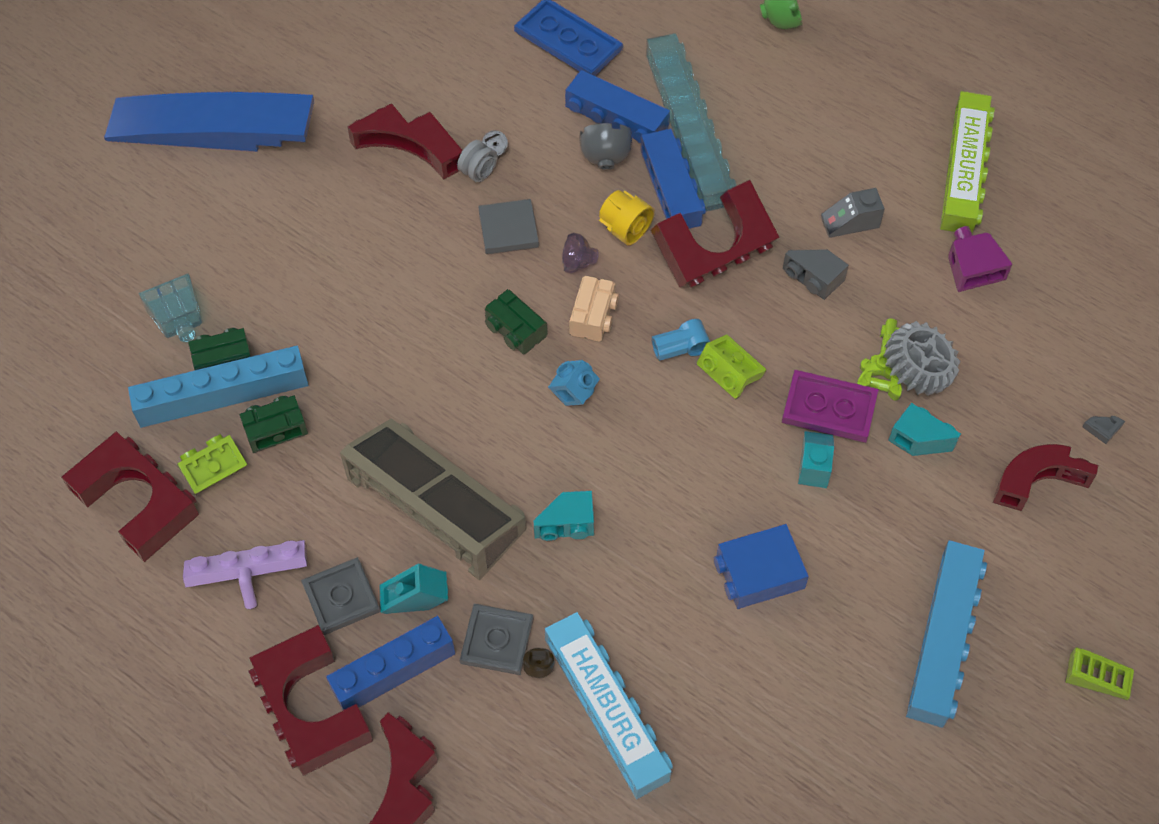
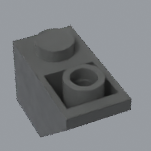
(816, 269)

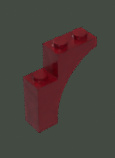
(420, 137)
(409, 765)

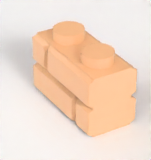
(592, 308)

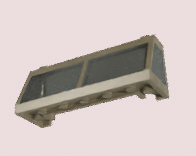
(434, 494)

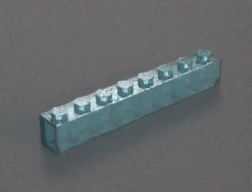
(689, 118)

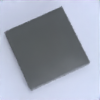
(508, 226)
(340, 596)
(496, 639)

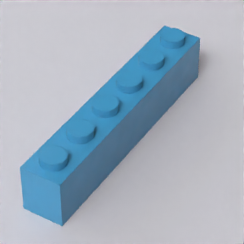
(217, 386)
(946, 635)

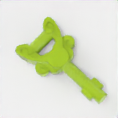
(876, 366)

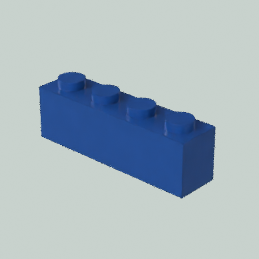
(614, 105)
(671, 177)
(391, 664)

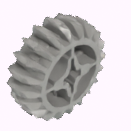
(922, 358)

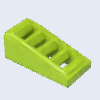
(1086, 680)

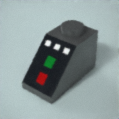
(854, 213)

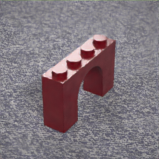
(751, 233)
(120, 461)
(310, 743)

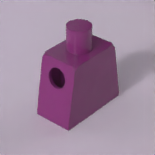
(977, 260)

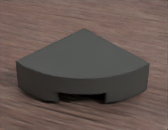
(1103, 427)

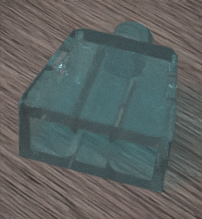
(174, 307)

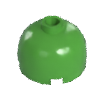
(782, 13)

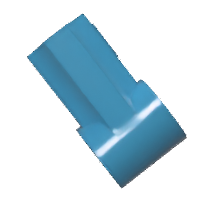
(689, 339)

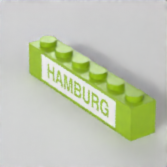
(966, 162)

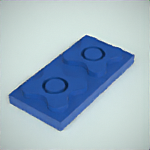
(568, 37)

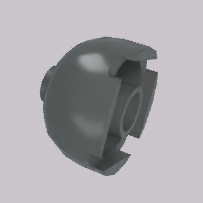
(605, 145)

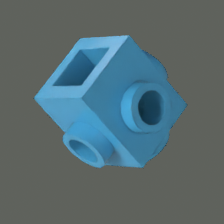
(574, 382)

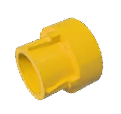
(626, 216)

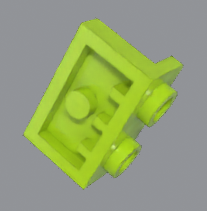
(730, 365)
(212, 463)

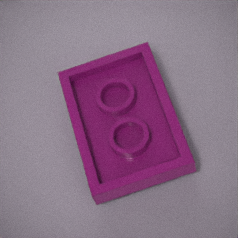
(830, 406)

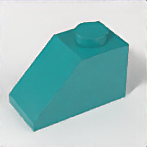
(816, 459)
(414, 590)

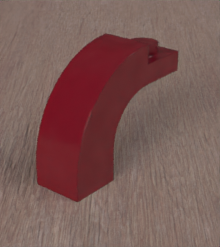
(1041, 463)

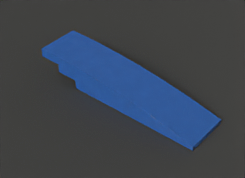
(211, 119)

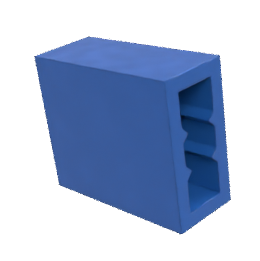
(761, 566)

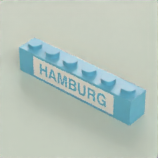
(608, 705)

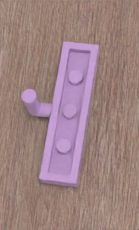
(245, 564)

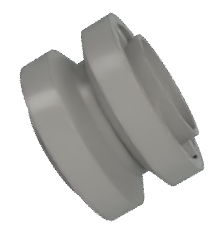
(477, 161)

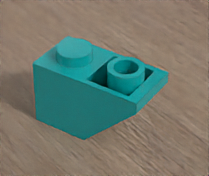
(922, 433)
(566, 517)

